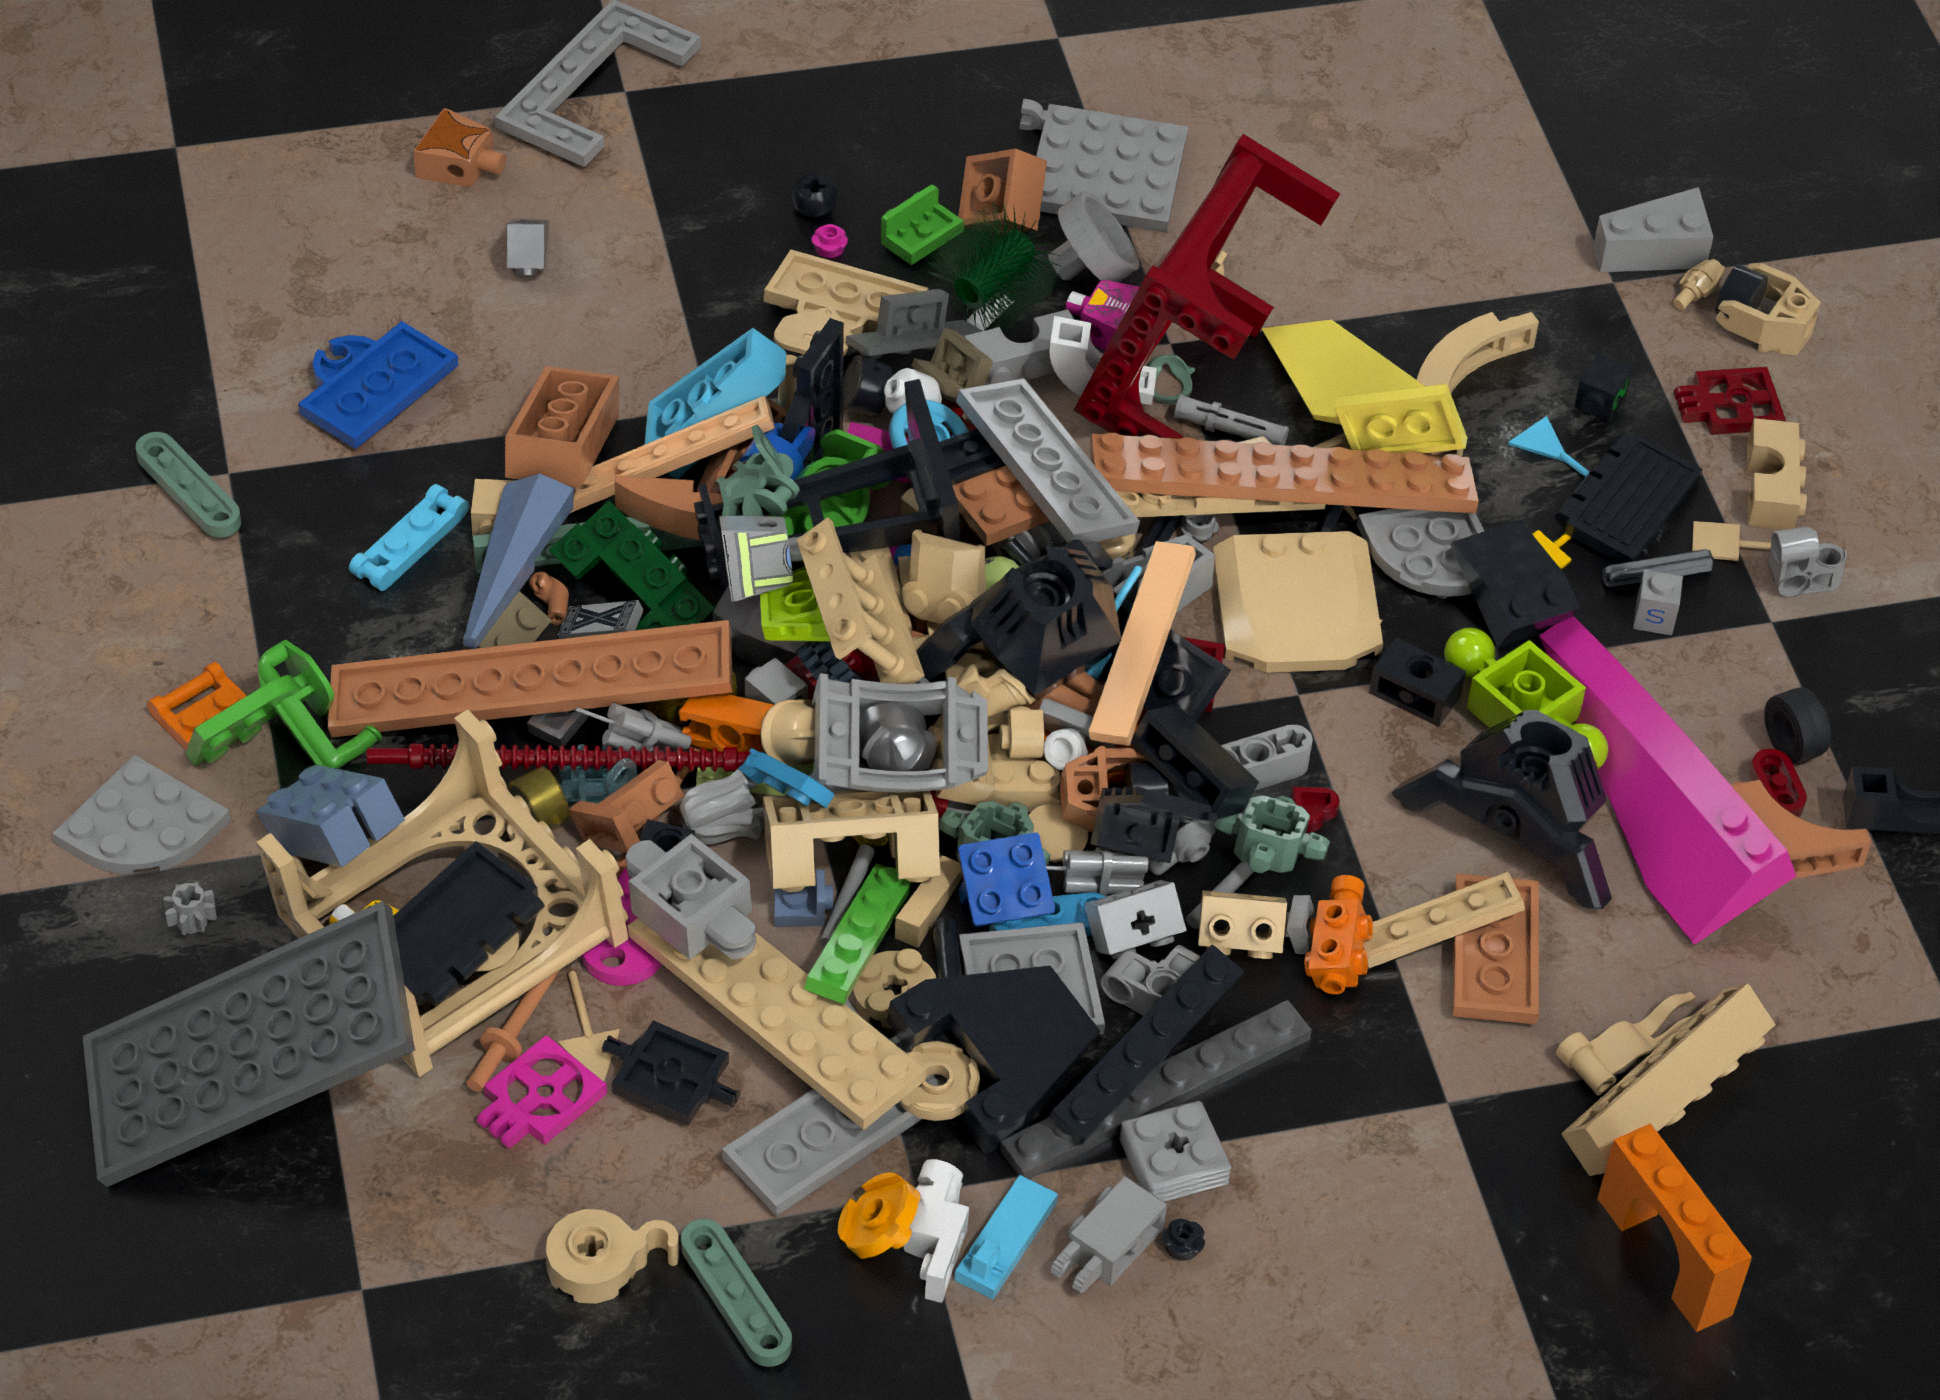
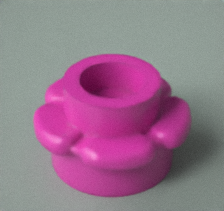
(829, 241)

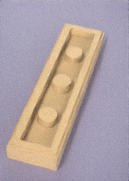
(1443, 918)

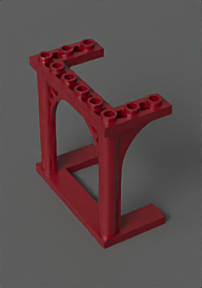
(1194, 294)

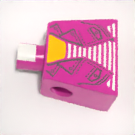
(1102, 309)

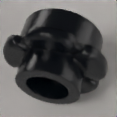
(1182, 1248)

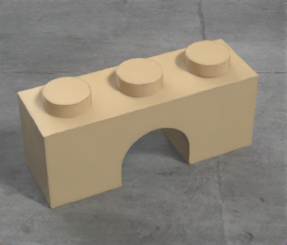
(1776, 493)

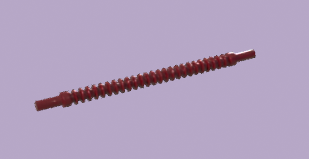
(417, 756)

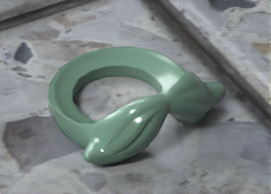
(1178, 368)

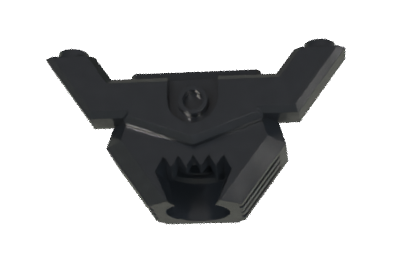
(1036, 621)
(1531, 785)

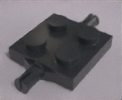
(670, 1072)

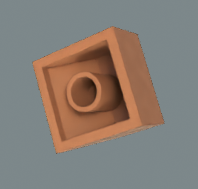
(1006, 178)

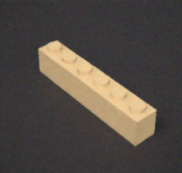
(1672, 1075)

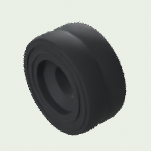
(1797, 724)

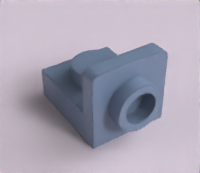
(804, 906)

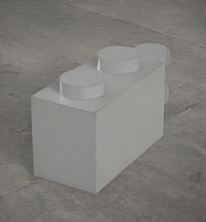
(1111, 1234)

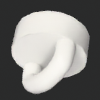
(1063, 747)

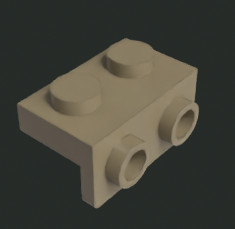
(955, 365)
(518, 624)

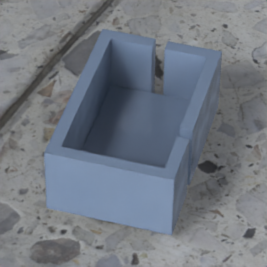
(318, 817)

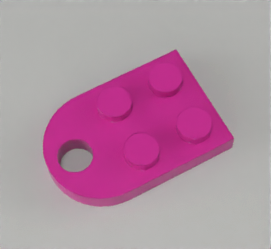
(637, 963)

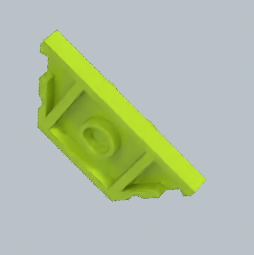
(792, 612)

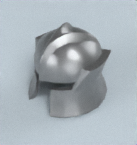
(895, 738)

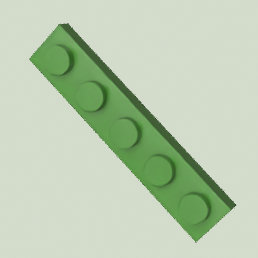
(858, 934)

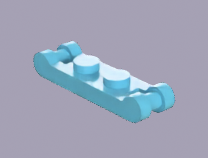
(409, 538)

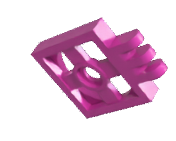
(516, 1120)

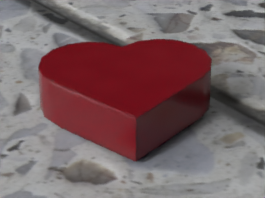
(1318, 802)

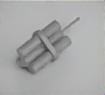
(639, 729)
(1101, 871)

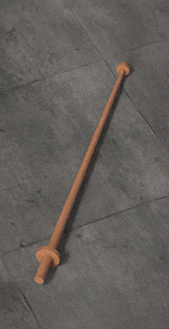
(502, 1043)

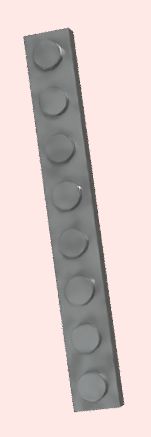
(1167, 1086)

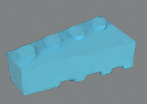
(730, 378)

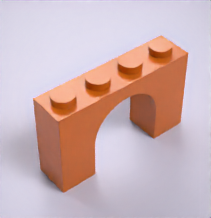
(1650, 1180)

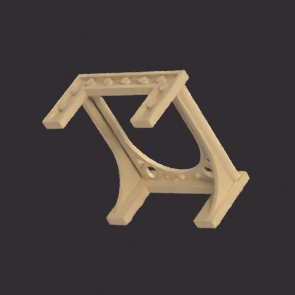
(463, 796)

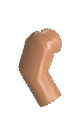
(551, 593)

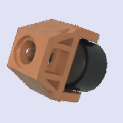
(1087, 775)

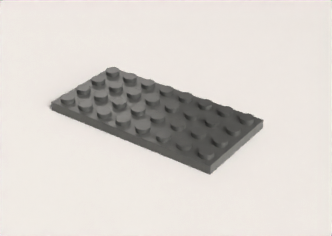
(247, 1043)

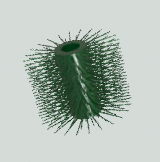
(995, 268)

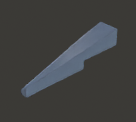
(523, 526)

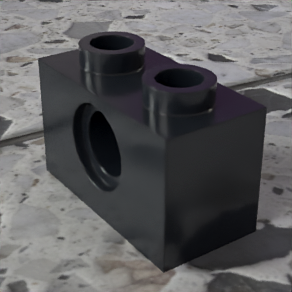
(1417, 682)

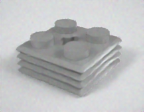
(1152, 1148)

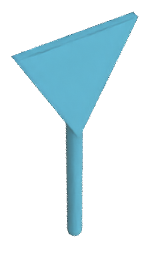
(1542, 440)

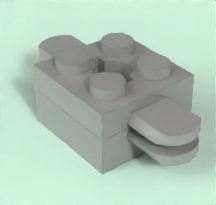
(711, 896)

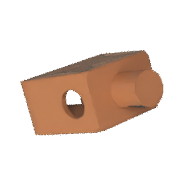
(456, 151)

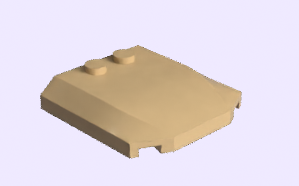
(1297, 600)

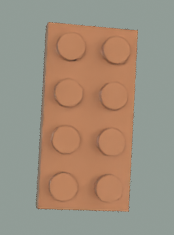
(1499, 962)

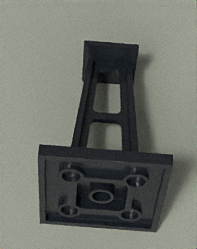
(918, 461)

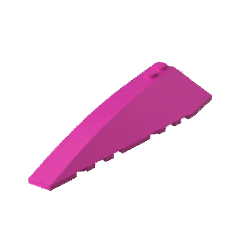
(1683, 821)

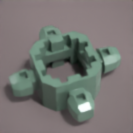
(986, 821)
(1273, 834)

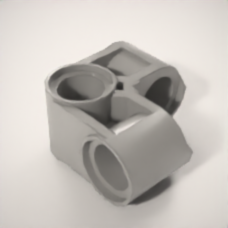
(1803, 564)
(1143, 982)

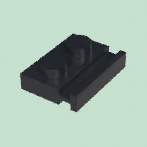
(969, 456)

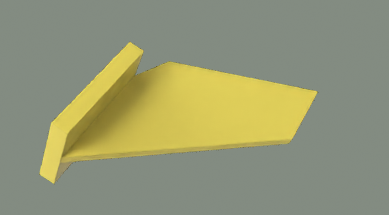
(1364, 391)

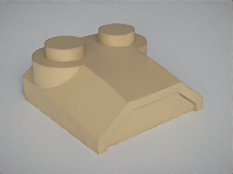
(942, 576)
(1022, 779)

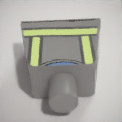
(757, 554)

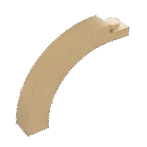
(1473, 346)

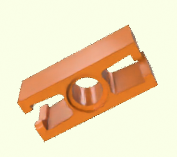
(724, 721)

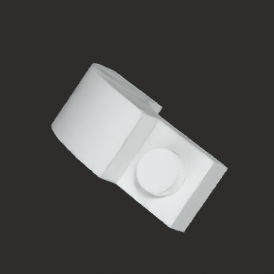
(1076, 358)

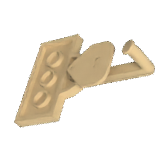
(823, 291)

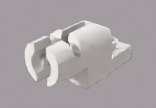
(938, 1226)

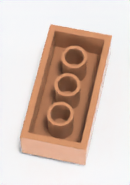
(562, 425)

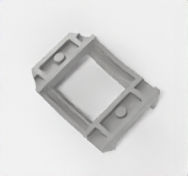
(837, 734)

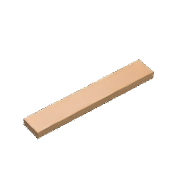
(676, 450)
(1142, 643)

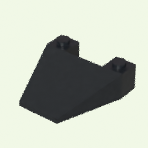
(1017, 1029)

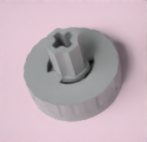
(1093, 241)

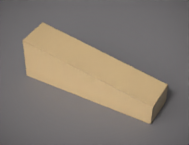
(927, 903)

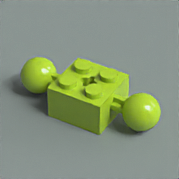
(1519, 683)

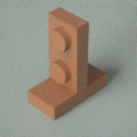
(618, 817)

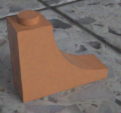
(1810, 846)

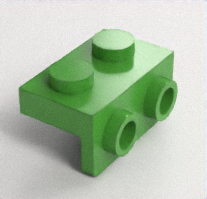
(918, 226)

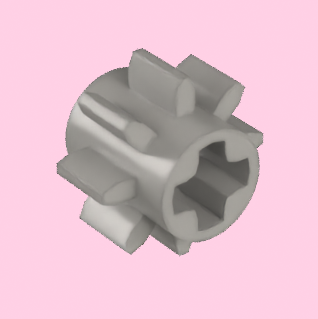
(190, 908)

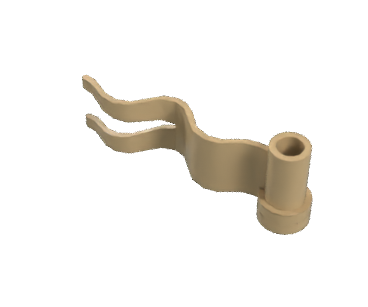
(1619, 1045)

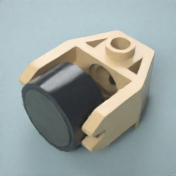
(1788, 323)

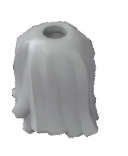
(722, 809)

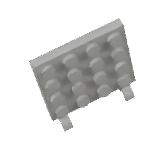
(1115, 157)

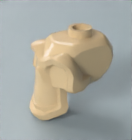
(998, 687)

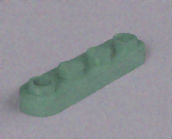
(188, 484)
(736, 1292)

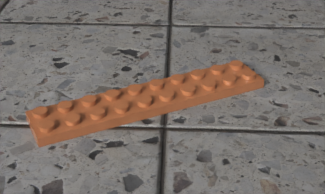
(1285, 473)
(532, 678)

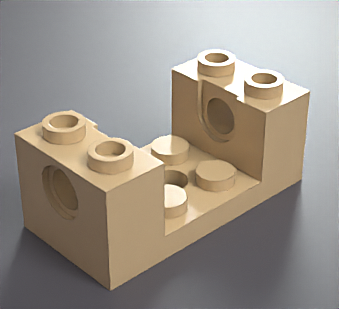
(906, 816)

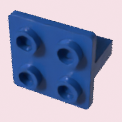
(1005, 880)

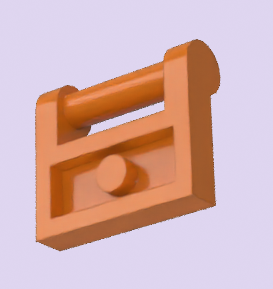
(183, 723)

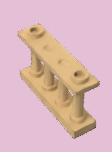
(859, 606)

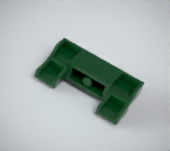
(638, 564)

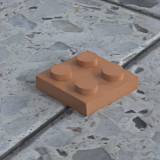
(997, 505)

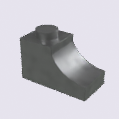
(527, 245)

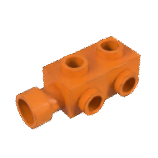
(1340, 928)

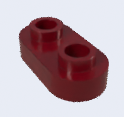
(1784, 782)

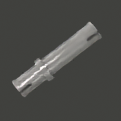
(1229, 421)

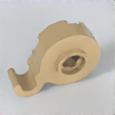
(617, 1251)

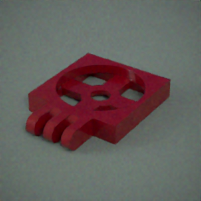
(1699, 404)

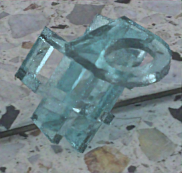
(596, 785)

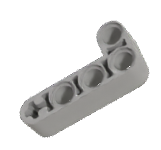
(1269, 757)

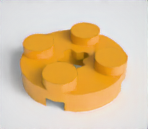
(879, 1216)

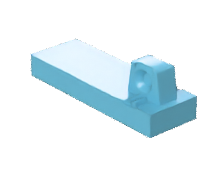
(1006, 1237)

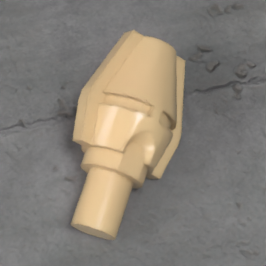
(1699, 282)

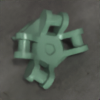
(750, 479)

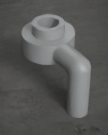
(1190, 845)

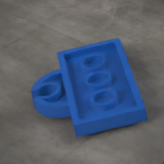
(373, 381)

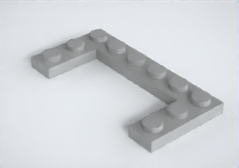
(532, 109)

